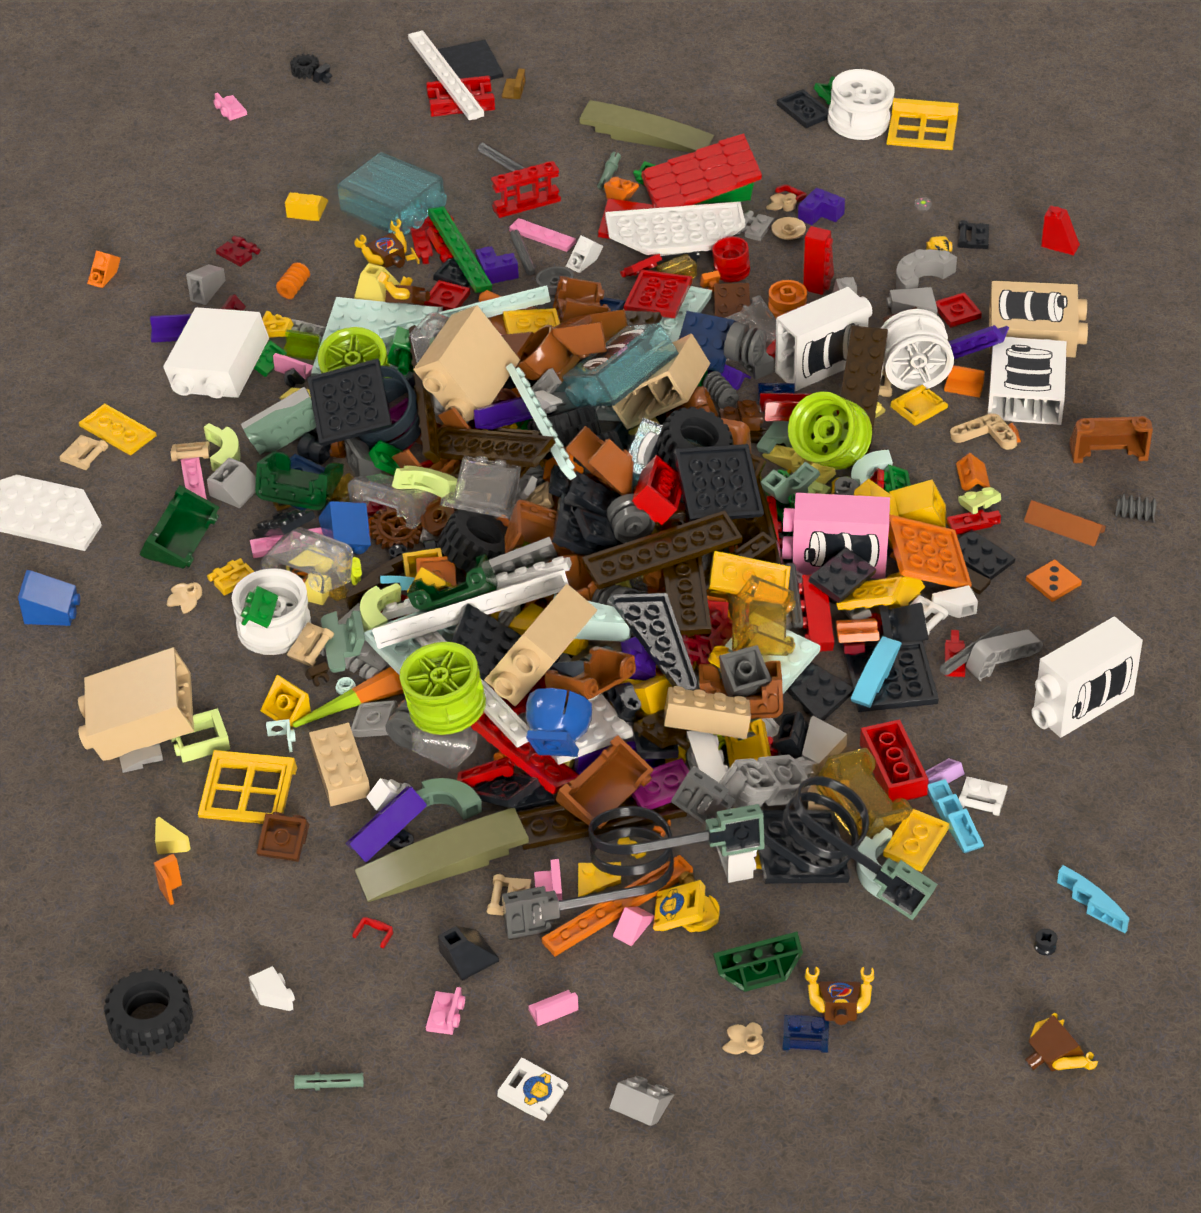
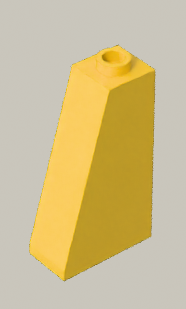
(529, 615)

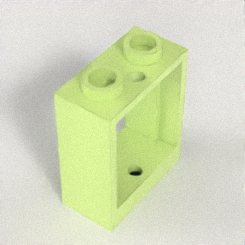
(205, 748)

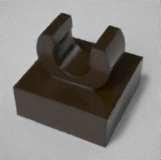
(316, 672)

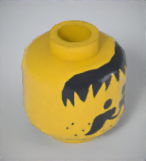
(939, 243)

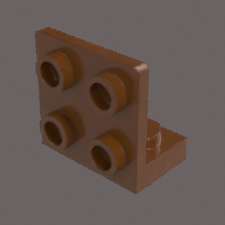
(730, 298)

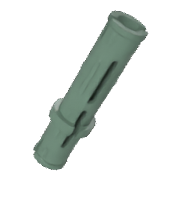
(610, 167)
(300, 1081)

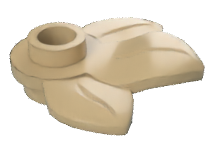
(779, 201)
(185, 596)
(744, 1038)

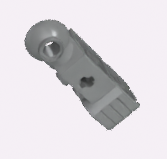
(767, 779)

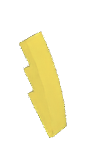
(789, 459)

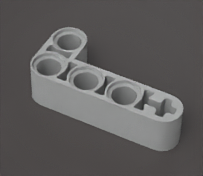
(1001, 649)

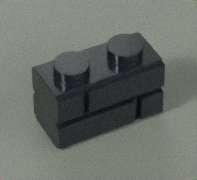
(792, 734)

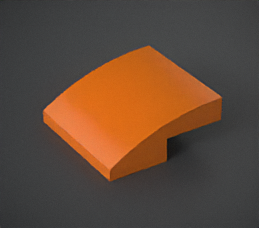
(857, 630)

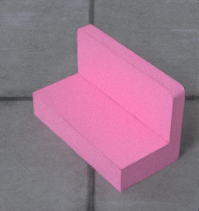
(284, 363)
(550, 879)
(554, 1007)

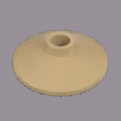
(788, 228)

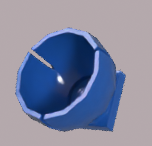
(550, 728)

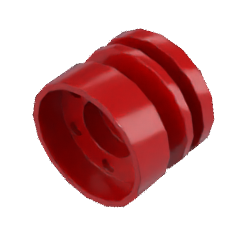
(731, 259)

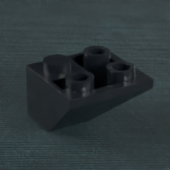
(466, 951)

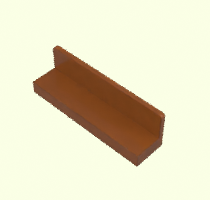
(1063, 523)

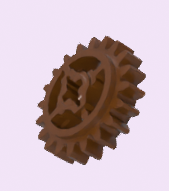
(392, 530)

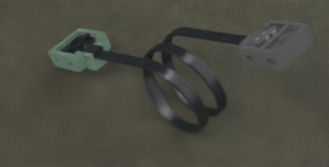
(732, 831)
(901, 884)

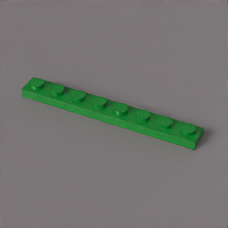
(460, 249)

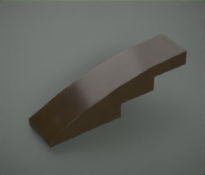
(391, 568)

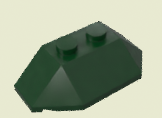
(759, 962)

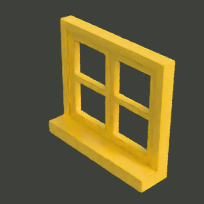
(923, 110)
(251, 763)

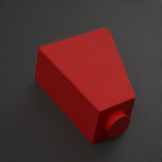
(1059, 231)

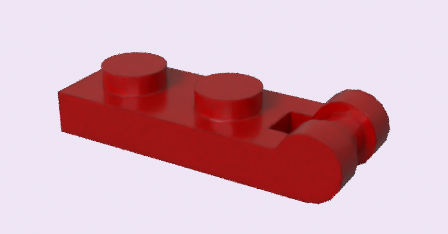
(487, 771)

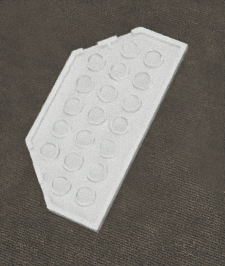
(675, 228)
(47, 512)

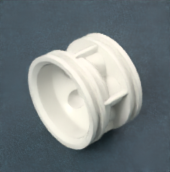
(860, 104)

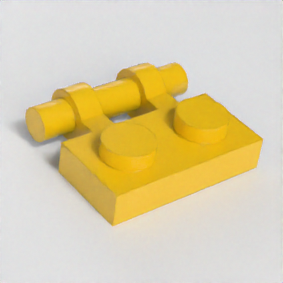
(228, 576)

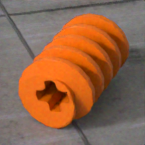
(292, 280)

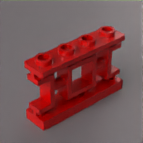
(446, 105)
(528, 200)

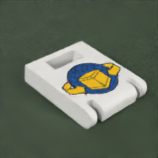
(535, 1091)

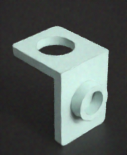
(286, 730)

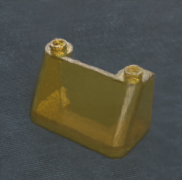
(761, 618)
(855, 772)

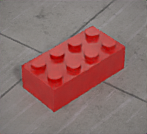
(658, 490)
(896, 761)

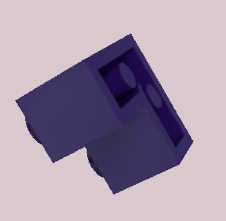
(821, 204)
(497, 267)
(644, 663)

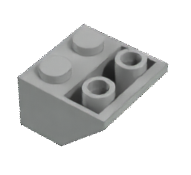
(232, 483)
(641, 1100)

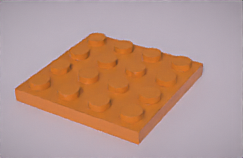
(928, 552)

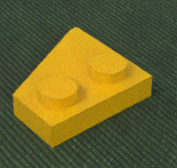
(276, 325)
(592, 879)

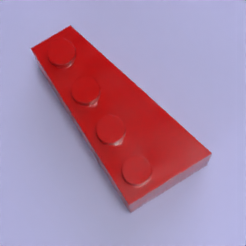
(818, 260)
(816, 615)

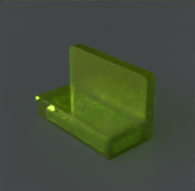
(302, 344)

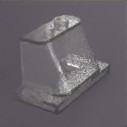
(485, 487)

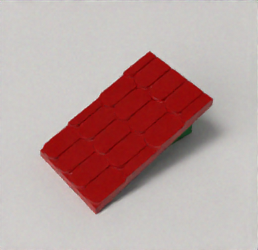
(706, 176)

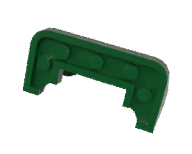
(295, 487)
(180, 529)
(478, 582)

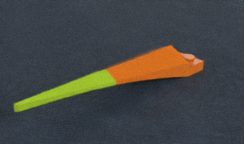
(377, 687)

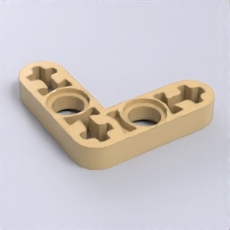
(987, 424)

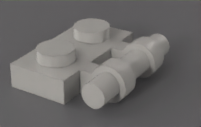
(758, 227)

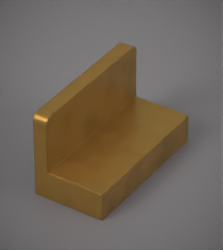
(514, 87)

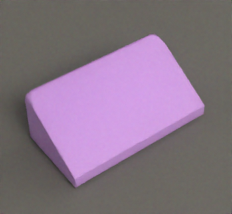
(948, 770)

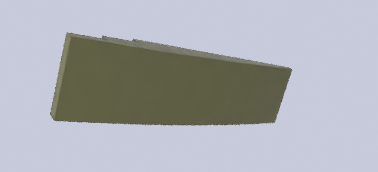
(643, 128)
(443, 855)

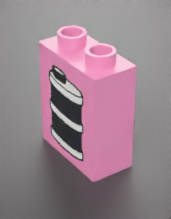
(832, 522)

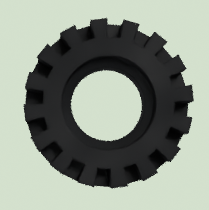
(304, 66)

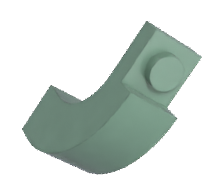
(782, 487)
(452, 793)

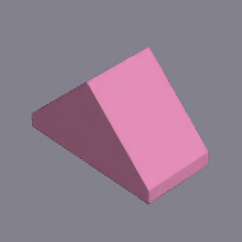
(632, 924)

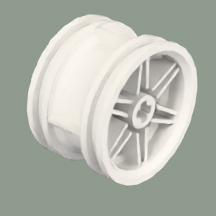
(917, 350)
(288, 617)

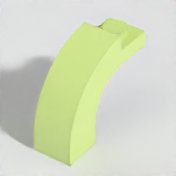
(226, 440)
(424, 479)
(374, 602)

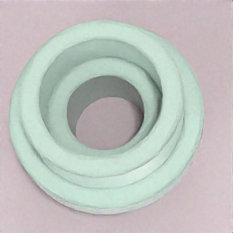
(344, 685)

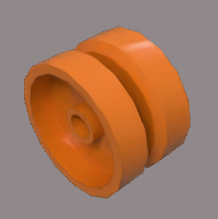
(786, 296)

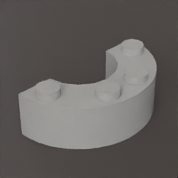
(922, 264)

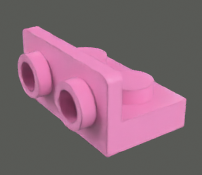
(229, 107)
(445, 1011)

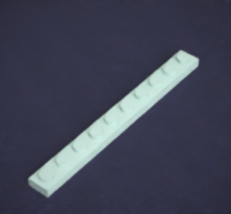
(489, 307)
(542, 422)

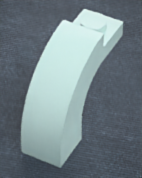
(869, 463)
(872, 849)

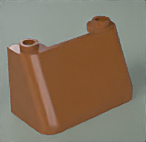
(578, 298)
(1111, 433)
(601, 673)
(762, 705)
(605, 782)

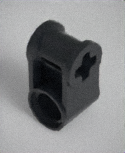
(624, 701)

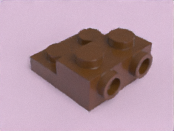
(746, 411)
(282, 836)

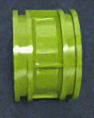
(349, 348)
(849, 426)
(443, 688)

